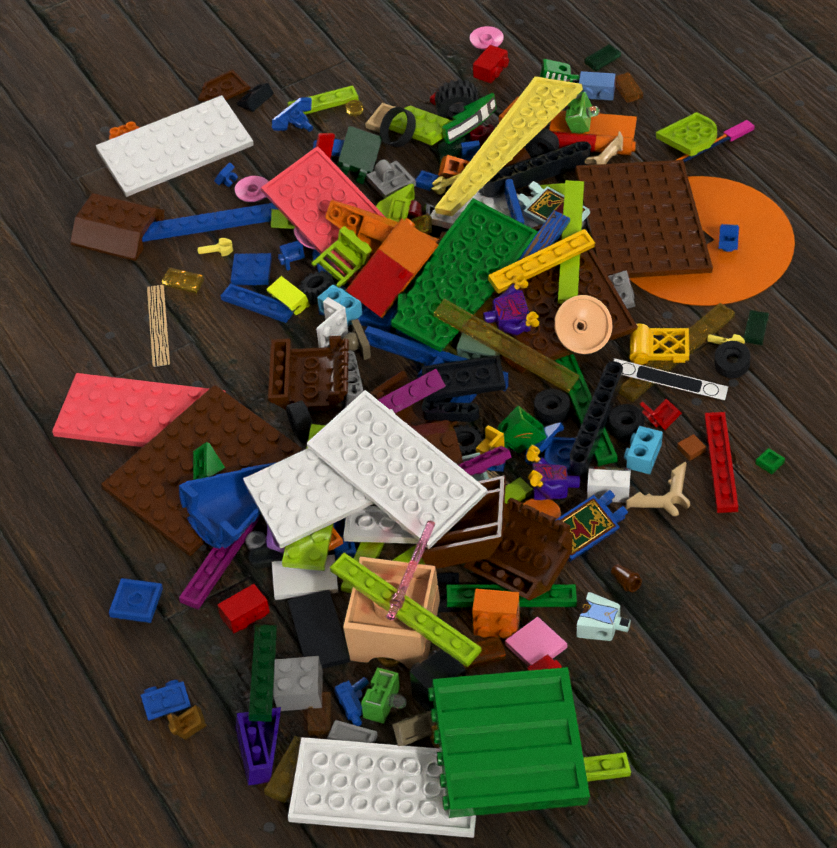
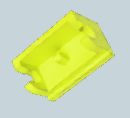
(288, 295)

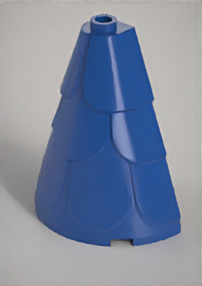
(220, 506)

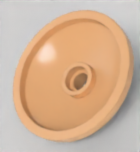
(595, 324)

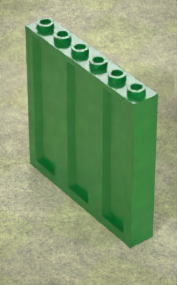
(508, 742)

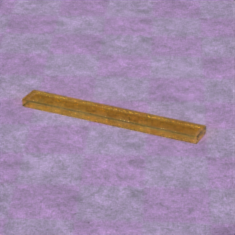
(698, 334)
(506, 345)

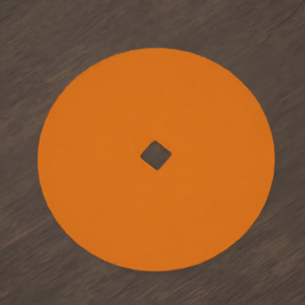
(762, 254)

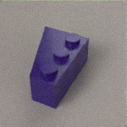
(258, 745)

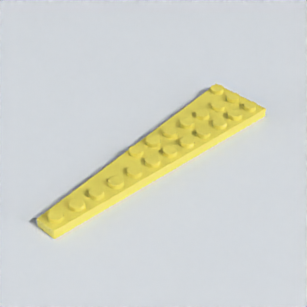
(523, 121)

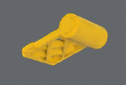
(642, 344)

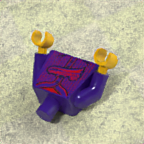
(511, 310)
(548, 479)

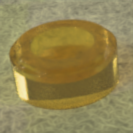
(354, 108)

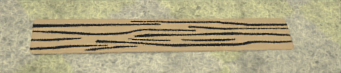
(158, 325)

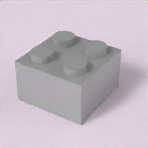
(298, 683)

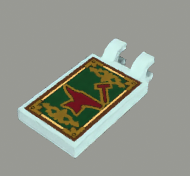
(544, 203)

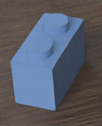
(598, 85)

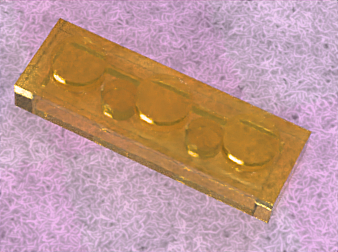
(283, 778)

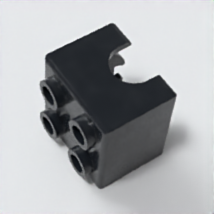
(436, 666)

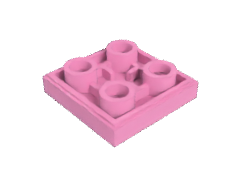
(535, 642)

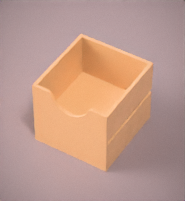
(372, 634)

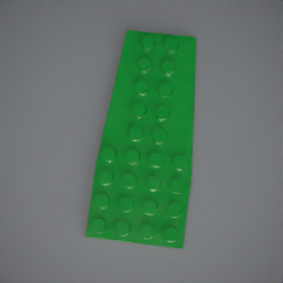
(459, 271)

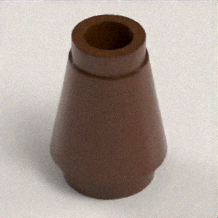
(627, 578)

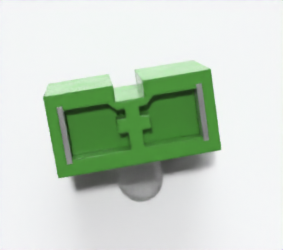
(580, 113)
(382, 696)

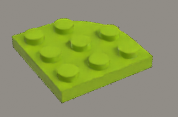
(690, 134)

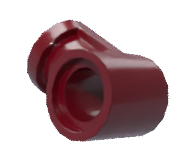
(481, 133)

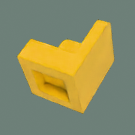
(492, 440)

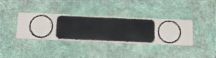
(673, 380)

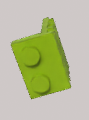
(351, 249)

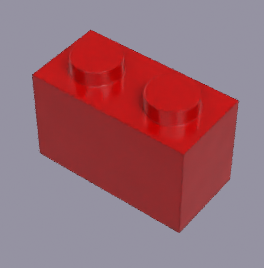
(490, 64)
(243, 608)

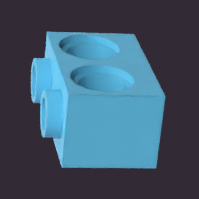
(351, 304)
(643, 450)

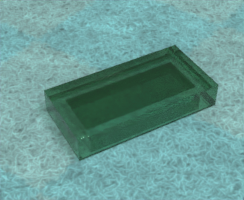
(602, 57)
(756, 327)

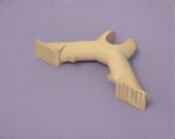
(608, 153)
(666, 501)

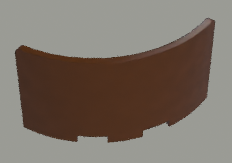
(412, 414)

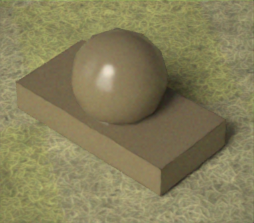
(358, 339)
(413, 728)

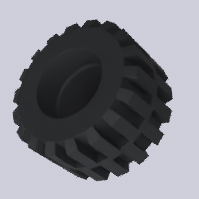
(453, 93)

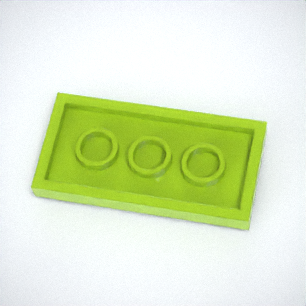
(427, 128)

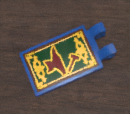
(592, 522)

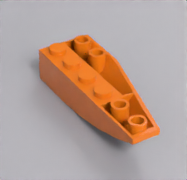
(366, 225)

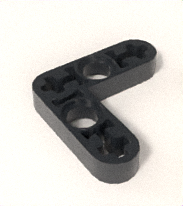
(440, 411)

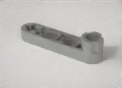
(353, 376)

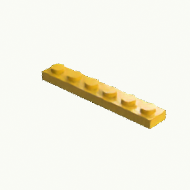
(542, 260)

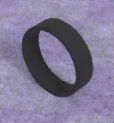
(386, 121)

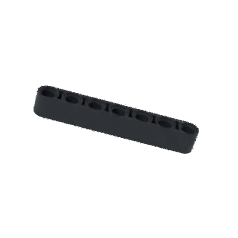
(539, 168)
(596, 419)

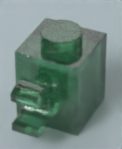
(453, 149)

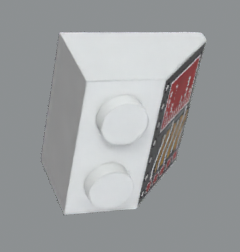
(609, 478)

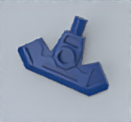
(294, 115)

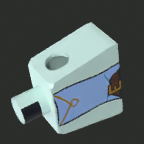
(600, 619)

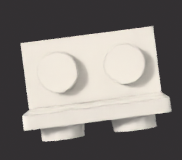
(334, 324)

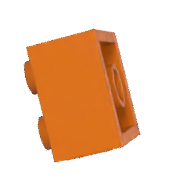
(496, 613)

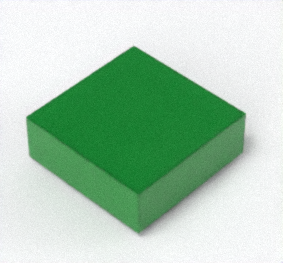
(770, 461)

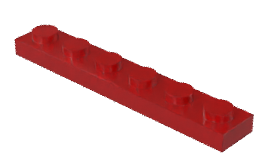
(721, 462)

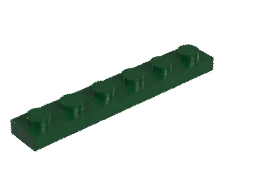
(263, 673)

